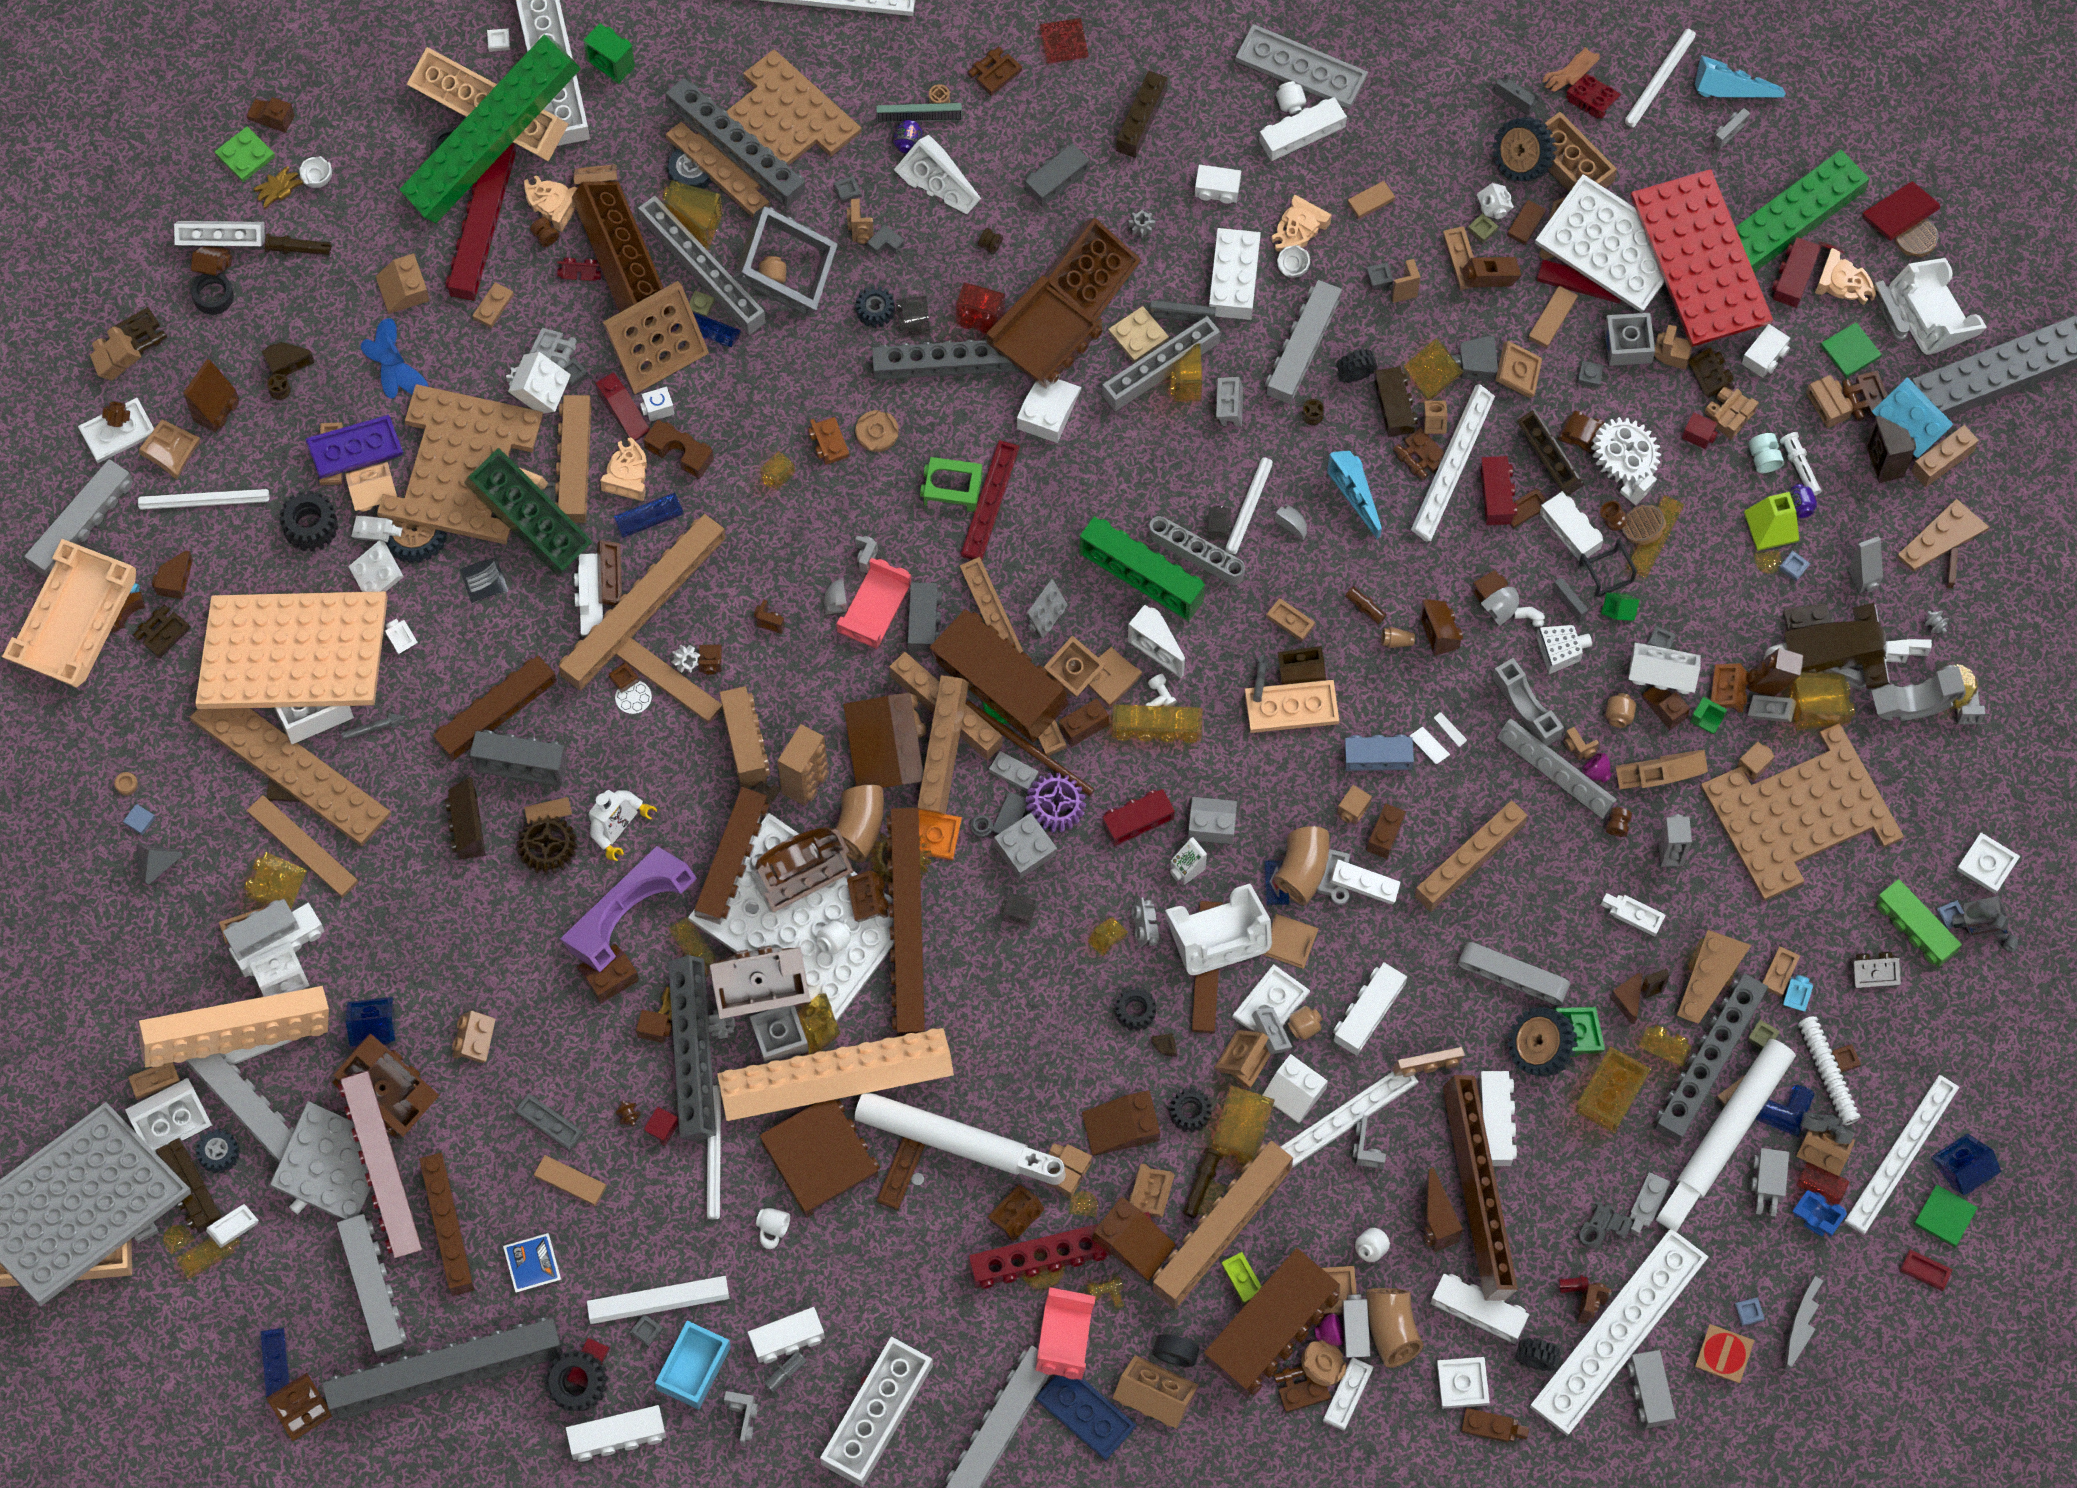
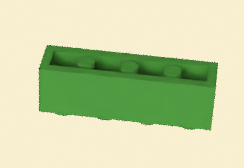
(1918, 923)

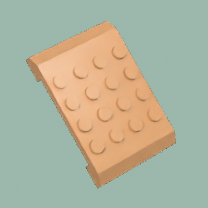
(72, 614)

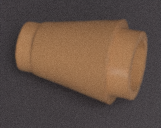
(1394, 637)

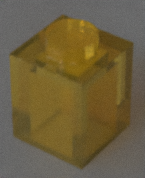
(777, 471)

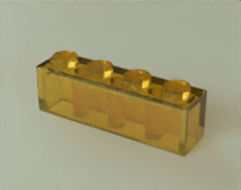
(1157, 723)

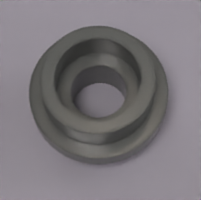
(981, 820)

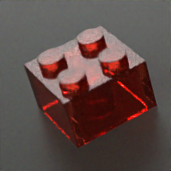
(979, 307)

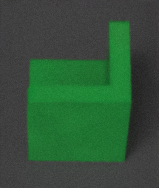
(1620, 606)
(1708, 715)

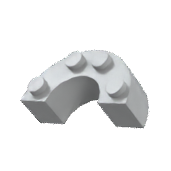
(1920, 700)

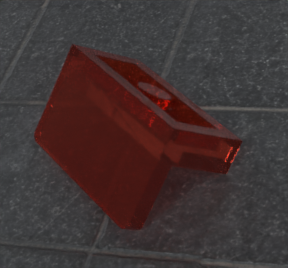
(1824, 1182)

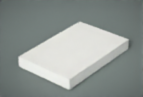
(108, 440)
(1275, 991)

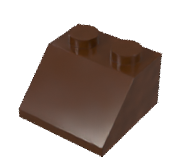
(1440, 626)
(612, 979)

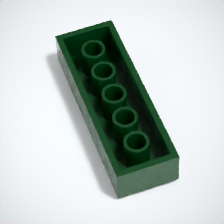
(528, 511)

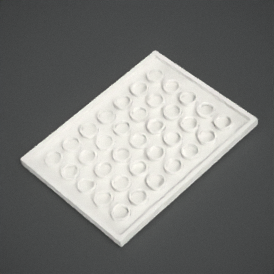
(797, 926)

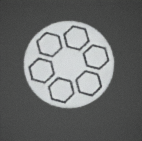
(634, 699)

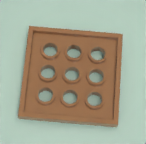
(635, 317)

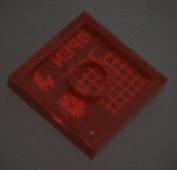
(1064, 40)

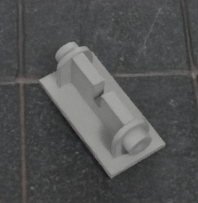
(1143, 913)

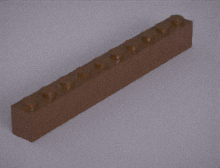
(907, 921)
(1480, 1188)

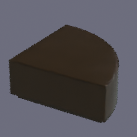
(1165, 1044)

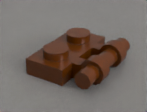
(999, 74)
(1872, 392)
(1426, 451)
(1301, 1394)

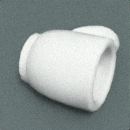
(774, 1223)

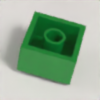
(609, 53)

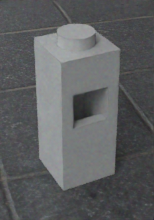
(1355, 1326)

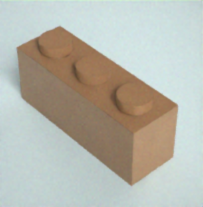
(1945, 456)

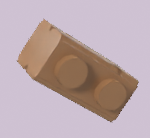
(1829, 401)

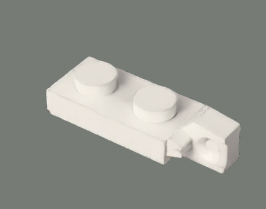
(374, 529)
(1634, 913)

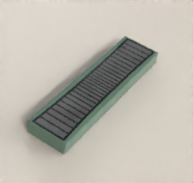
(919, 112)

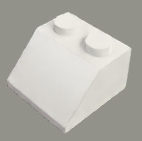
(1295, 1088)

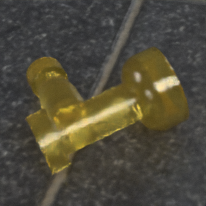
(1113, 1287)

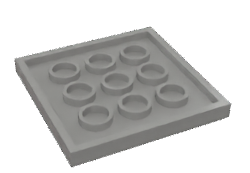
(323, 1164)

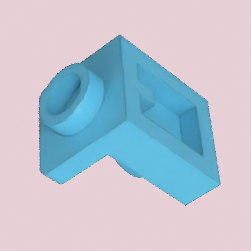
(1798, 992)

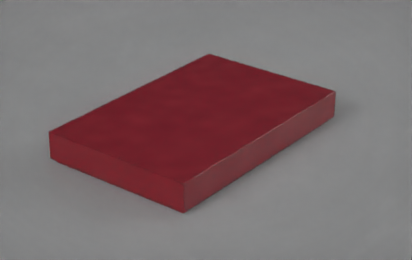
(1901, 210)

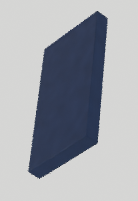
(1086, 1414)

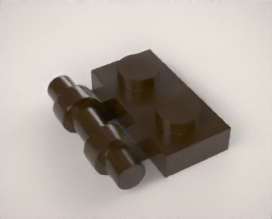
(139, 325)
(165, 634)

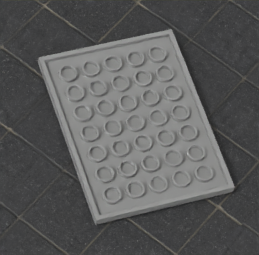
(80, 1202)

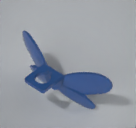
(393, 369)

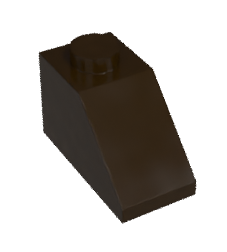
(286, 358)

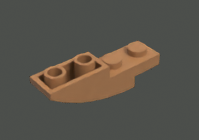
(1662, 770)

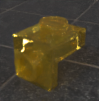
(1107, 935)

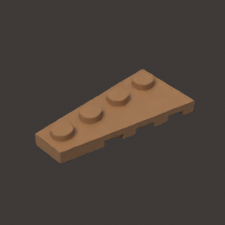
(1947, 531)
(1713, 968)

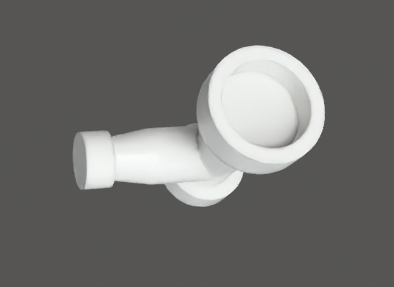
(1165, 698)

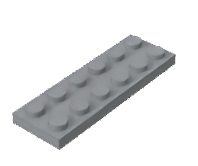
(1303, 65)

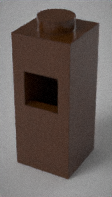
(1491, 272)

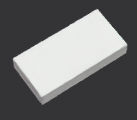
(232, 1225)

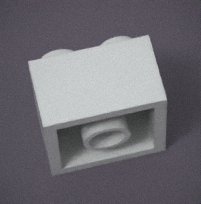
(539, 382)

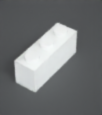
(1571, 526)
(786, 1335)

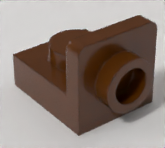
(770, 621)
(710, 659)

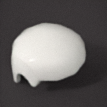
(315, 172)
(1293, 261)

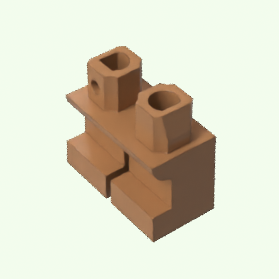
(115, 355)
(1733, 413)
(1075, 1164)

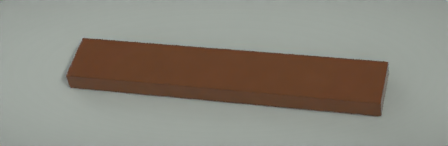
(1205, 992)

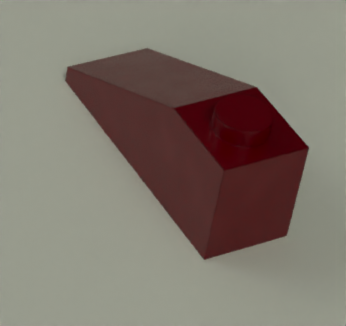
(622, 406)

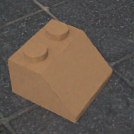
(402, 284)
(1074, 666)

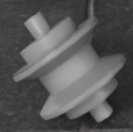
(1936, 621)

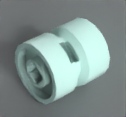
(1766, 455)

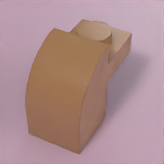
(1671, 349)

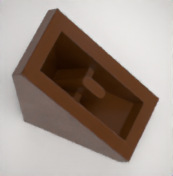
(1627, 997)

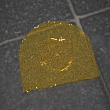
(1768, 561)
(1084, 1204)
(176, 1238)

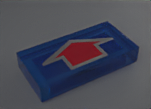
(1274, 894)

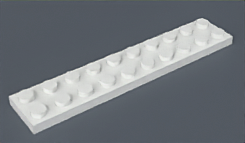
(1619, 1332)

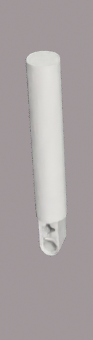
(1727, 1132)
(957, 1138)

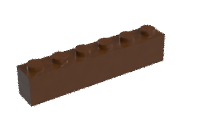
(495, 707)
(731, 855)
(447, 1224)

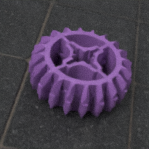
(1073, 802)

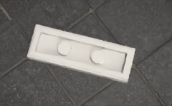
(1348, 1394)

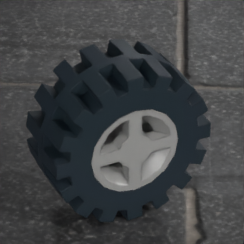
(217, 1143)

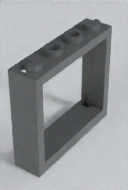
(770, 287)

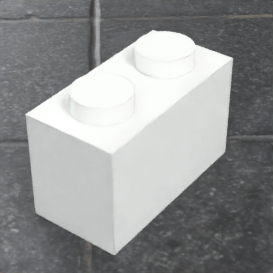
(1217, 184)
(1766, 351)

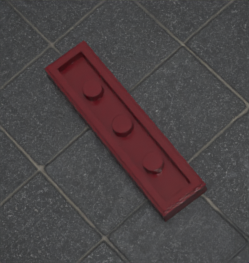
(1571, 279)

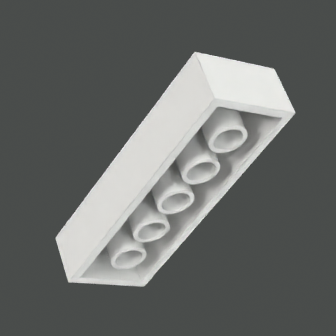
(876, 1412)

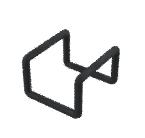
(1584, 561)

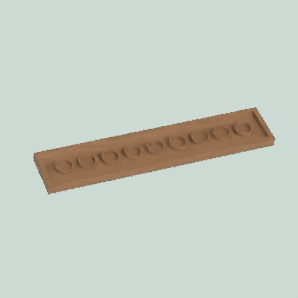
(295, 770)

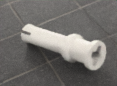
(1796, 454)

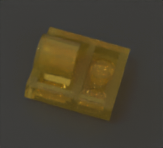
(818, 1023)

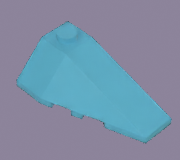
(1719, 81)
(1351, 480)

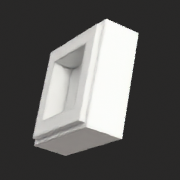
(498, 40)

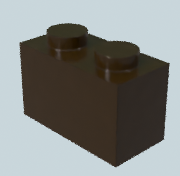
(1302, 665)

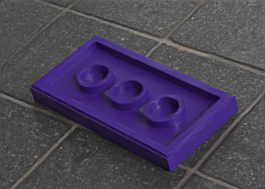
(354, 446)

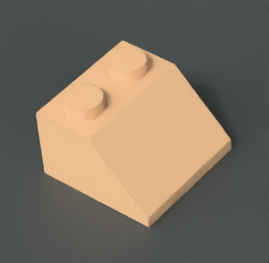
(369, 485)

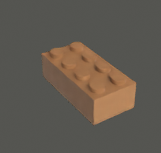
(1577, 156)
(745, 737)
(803, 765)

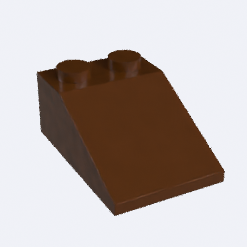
(210, 397)
(1122, 1123)
(1440, 1220)
(1133, 1239)

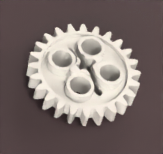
(1629, 446)

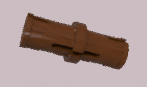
(1366, 605)

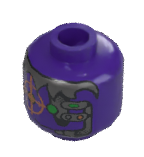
(907, 135)
(1803, 500)

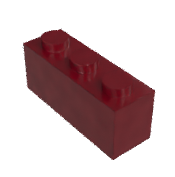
(1795, 272)
(1497, 490)
(1138, 817)

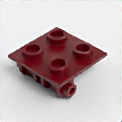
(1594, 94)

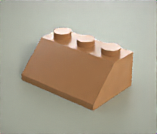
(1155, 1391)

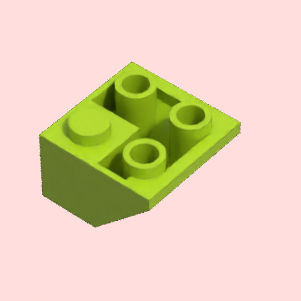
(1773, 522)

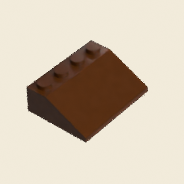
(1092, 268)
(884, 741)

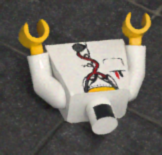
(611, 817)

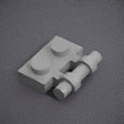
(548, 343)

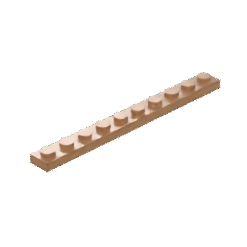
(994, 615)

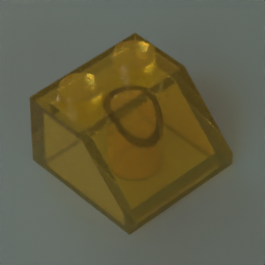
(1187, 378)

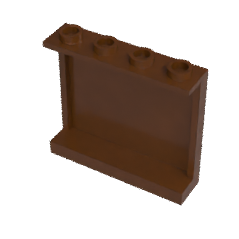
(1043, 333)
(819, 1154)

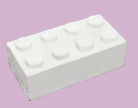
(1234, 273)

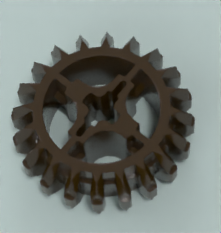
(555, 845)

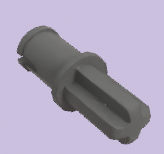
(785, 1371)

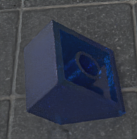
(373, 1018)
(1967, 1164)

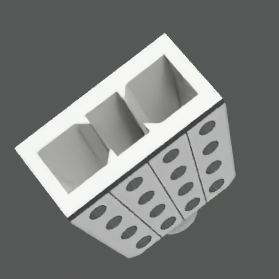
(1561, 646)

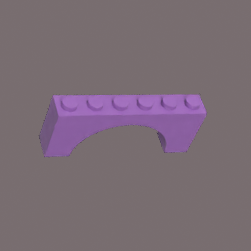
(653, 875)

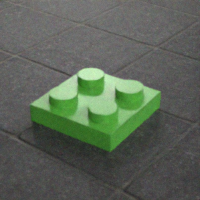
(245, 154)

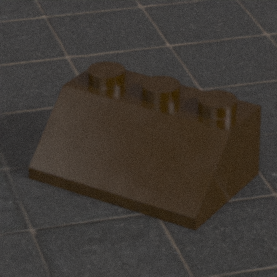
(1889, 449)
(465, 820)

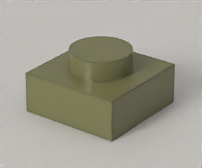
(1483, 228)
(701, 303)
(1762, 1034)

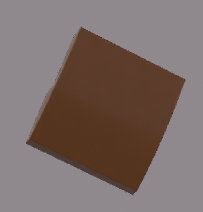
(299, 1406)

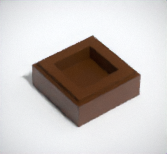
(623, 677)
(1846, 1058)

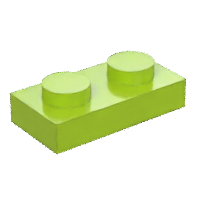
(1241, 1277)

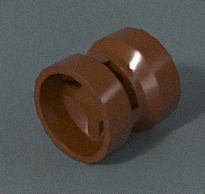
(542, 229)
(1613, 515)
(1619, 820)

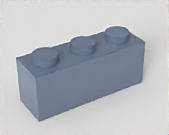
(1378, 753)

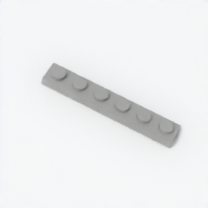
(1556, 768)

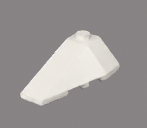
(933, 170)

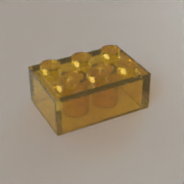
(1612, 1090)

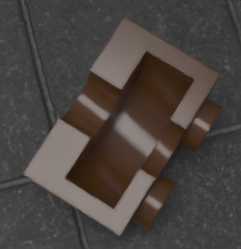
(1580, 431)

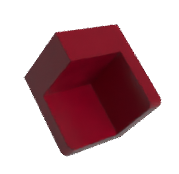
(662, 1125)

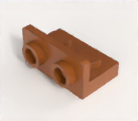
(829, 440)
(1730, 686)

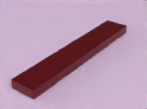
(990, 500)

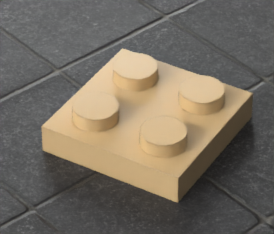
(1138, 334)

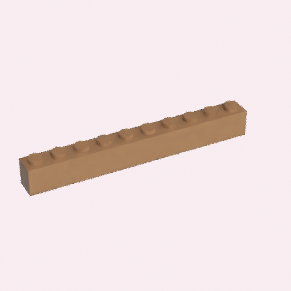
(641, 602)

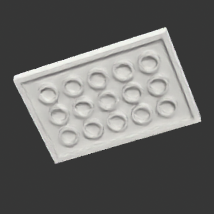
(1604, 243)

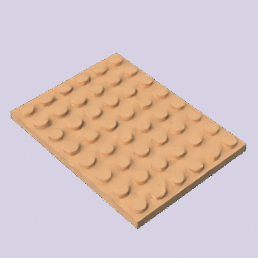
(292, 650)

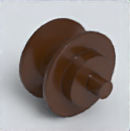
(628, 1114)

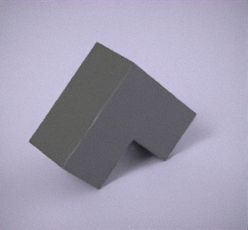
(885, 239)

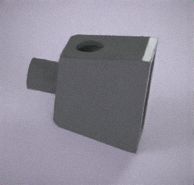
(1478, 359)

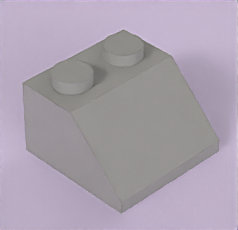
(1212, 820)

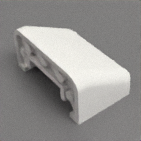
(1931, 308)
(1221, 933)

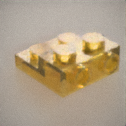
(274, 880)

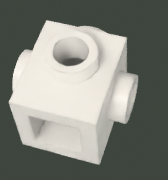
(1495, 201)

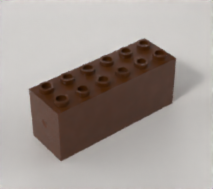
(1000, 674)
(1272, 1323)

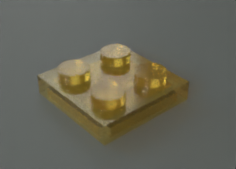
(1433, 368)

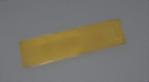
(1647, 554)

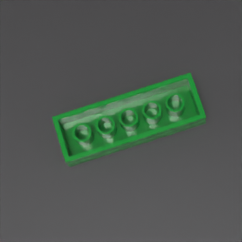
(1142, 568)

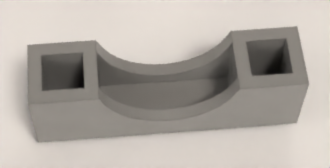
(1514, 686)

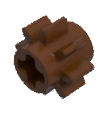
(116, 414)

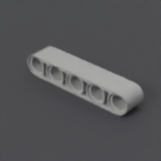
(1191, 542)
(1514, 973)

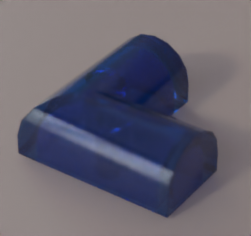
(1787, 1116)

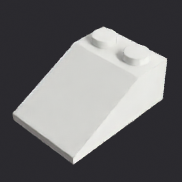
(1047, 409)
(1153, 637)

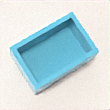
(1914, 412)
(693, 1365)

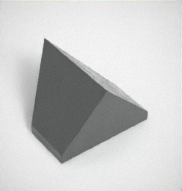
(154, 861)

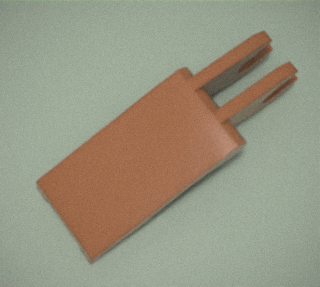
(1573, 71)

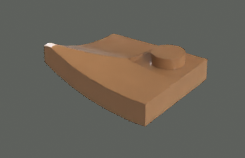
(169, 447)
(1114, 678)

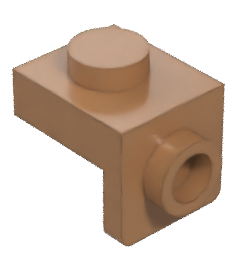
(1575, 744)

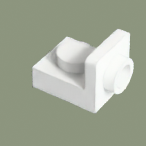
(1637, 492)
(399, 635)

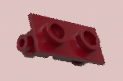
(571, 267)

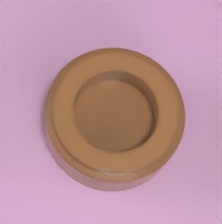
(126, 783)

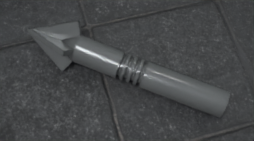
(1260, 678)
(392, 720)

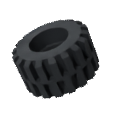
(313, 536)
(557, 1387)

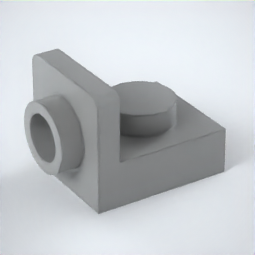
(868, 550)

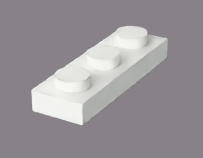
(1364, 882)

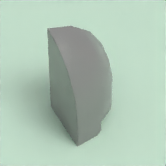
(1292, 521)
(835, 598)
(1502, 604)

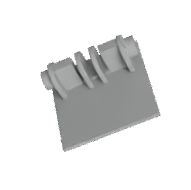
(1046, 609)

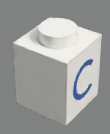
(657, 404)

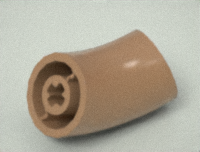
(861, 819)
(1304, 863)
(1393, 1325)

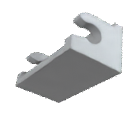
(1229, 400)

